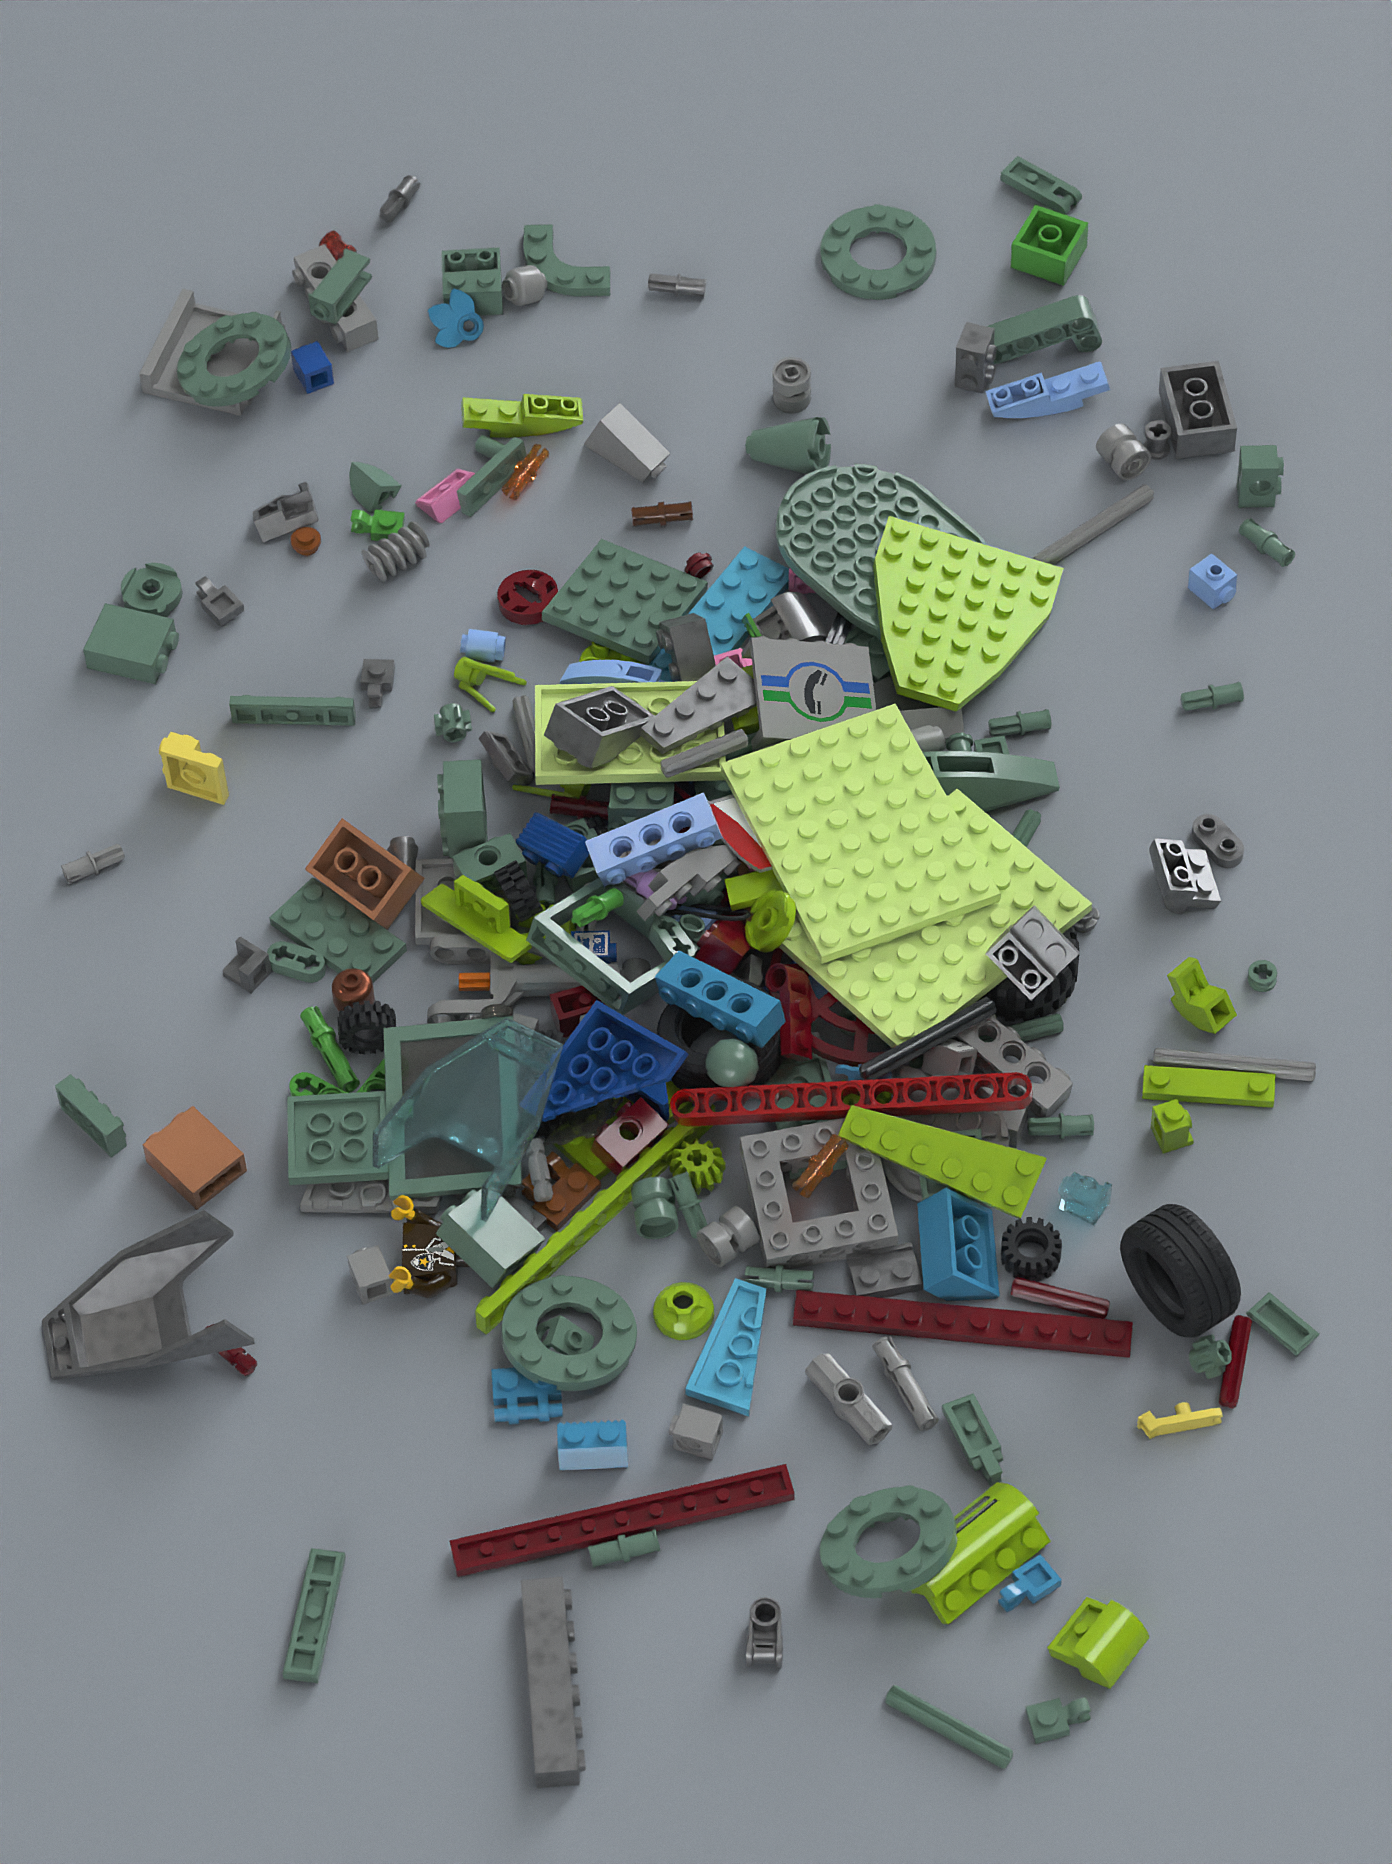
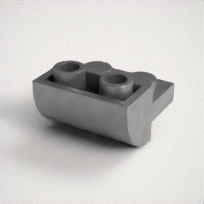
(791, 618)
(1183, 876)
(1032, 952)

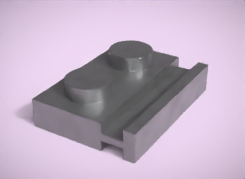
(884, 1271)

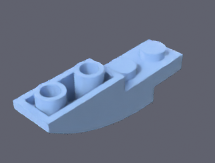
(1042, 397)
(610, 672)

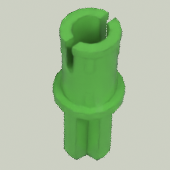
(597, 907)

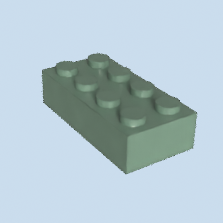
(91, 1115)

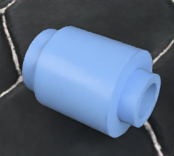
(483, 645)

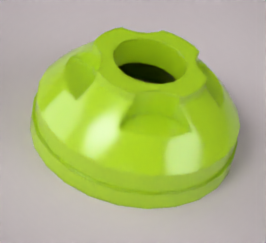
(683, 1323)

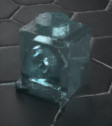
(1084, 1197)

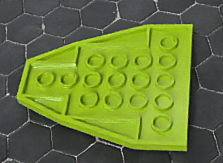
(955, 610)

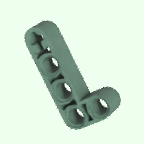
(1047, 326)

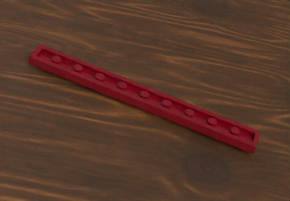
(963, 1323)
(626, 1518)

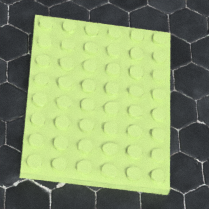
(860, 833)
(944, 967)

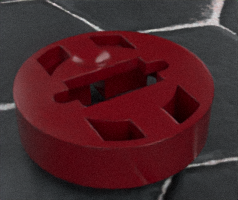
(517, 608)

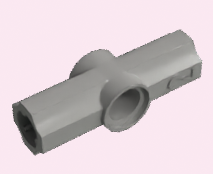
(837, 1384)

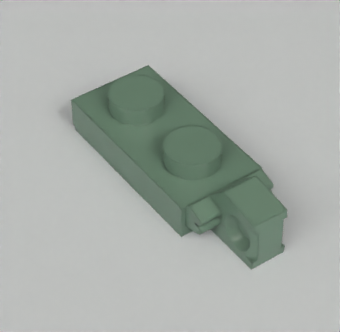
(975, 1436)

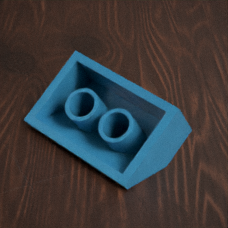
(957, 1247)

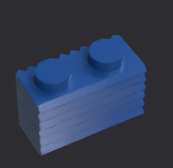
(552, 845)

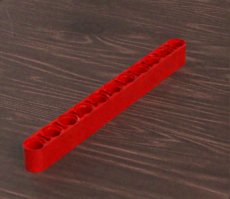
(837, 1090)

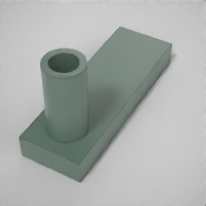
(493, 474)

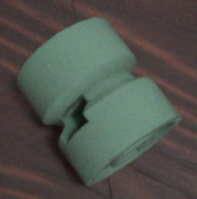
(655, 1208)

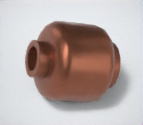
(352, 987)

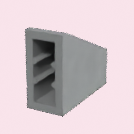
(628, 444)

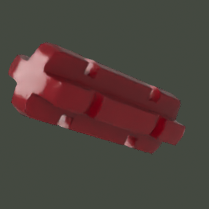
(244, 1363)

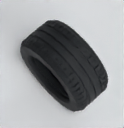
(682, 1029)
(1180, 1270)

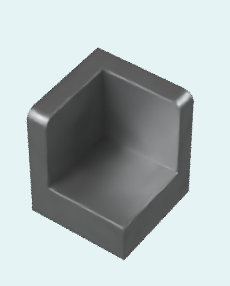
(249, 966)

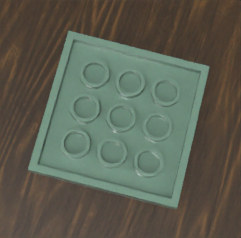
(621, 600)

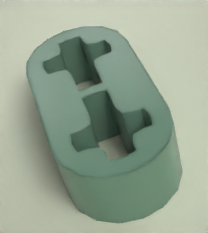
(669, 938)
(296, 962)

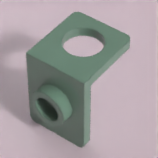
(565, 1336)

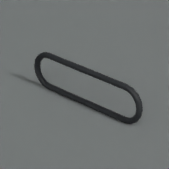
(713, 916)

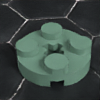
(154, 575)

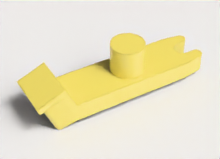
(1182, 1421)

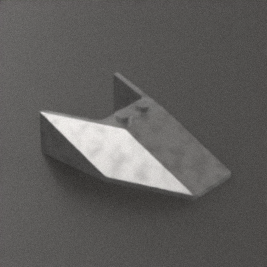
(136, 1307)

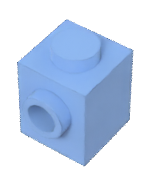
(1212, 581)

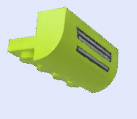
(993, 1540)

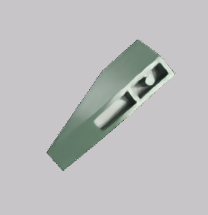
(993, 778)

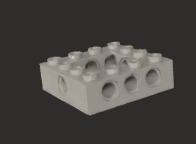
(823, 1238)

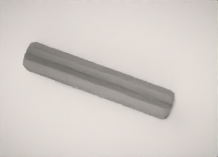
(526, 727)
(704, 753)

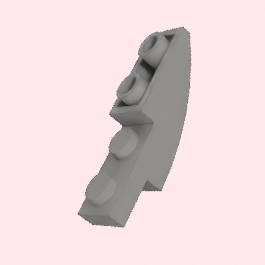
(688, 874)

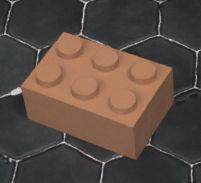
(364, 873)

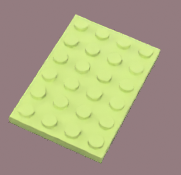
(638, 761)

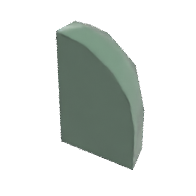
(371, 485)

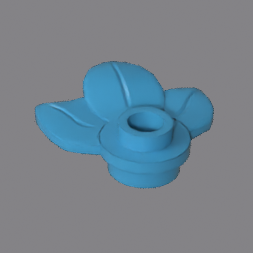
(451, 318)

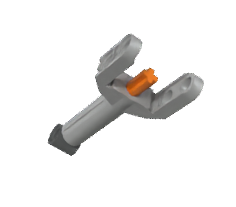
(505, 980)

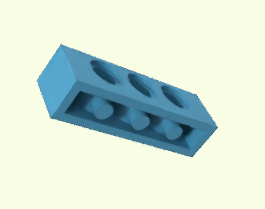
(720, 999)

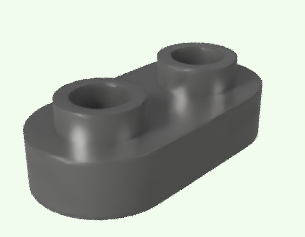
(1215, 839)

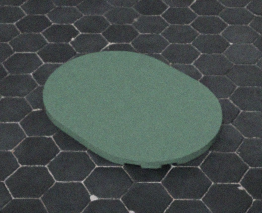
(835, 524)

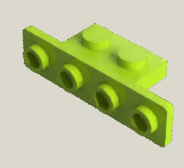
(478, 916)

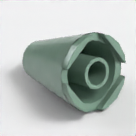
(792, 445)

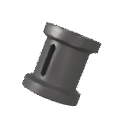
(1157, 437)

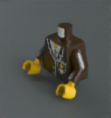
(427, 1260)

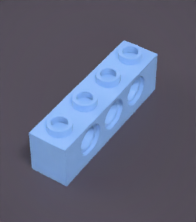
(640, 833)

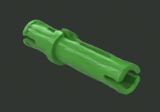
(324, 1039)

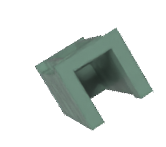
(340, 287)

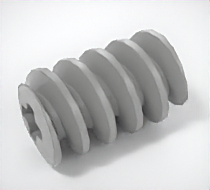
(395, 550)

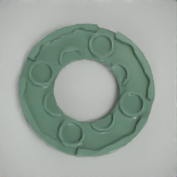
(872, 283)
(236, 388)
(566, 1371)
(913, 1569)

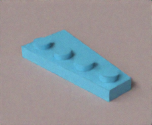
(730, 1355)

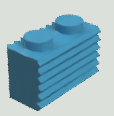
(592, 1445)

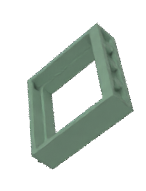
(584, 964)

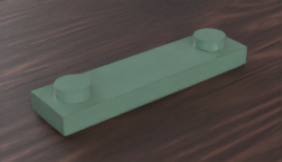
(292, 710)
(314, 1615)

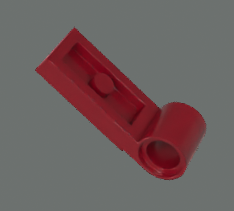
(795, 1001)

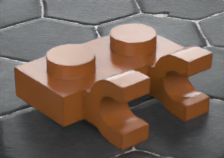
(570, 1192)

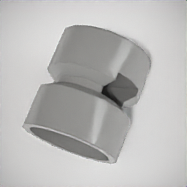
(791, 385)
(1123, 451)
(731, 1234)

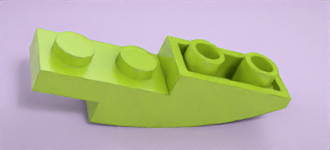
(524, 418)

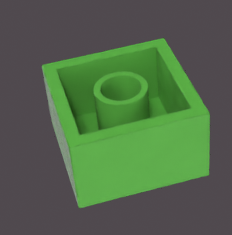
(1049, 245)

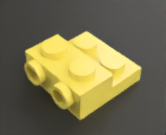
(192, 770)

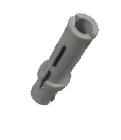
(899, 1372)

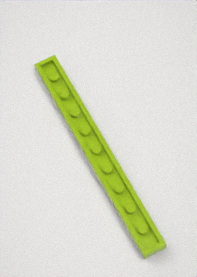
(585, 1224)

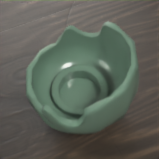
(731, 1063)

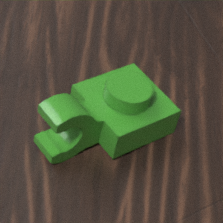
(379, 525)

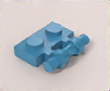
(513, 1388)

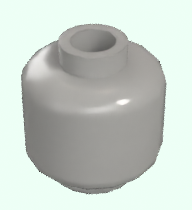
(524, 285)

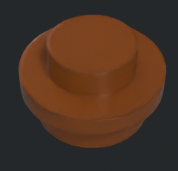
(306, 540)

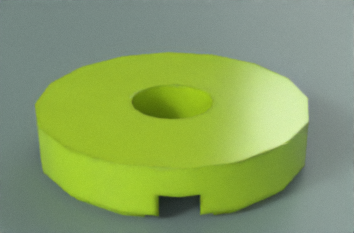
(771, 920)

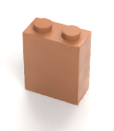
(194, 1157)

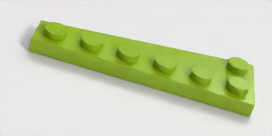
(971, 1166)

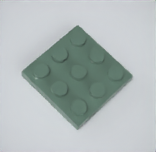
(334, 1137)

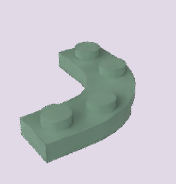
(559, 275)

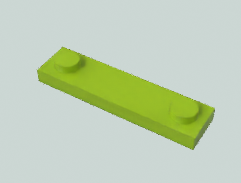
(1208, 1086)

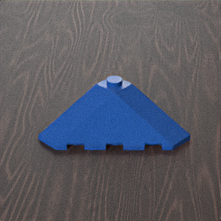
(608, 1060)

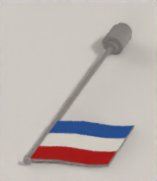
(738, 833)

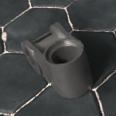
(764, 1639)

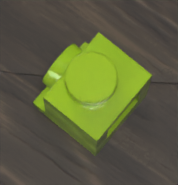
(1171, 1126)

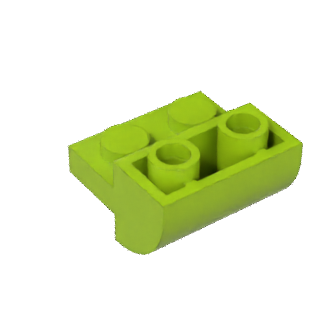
(1100, 1640)

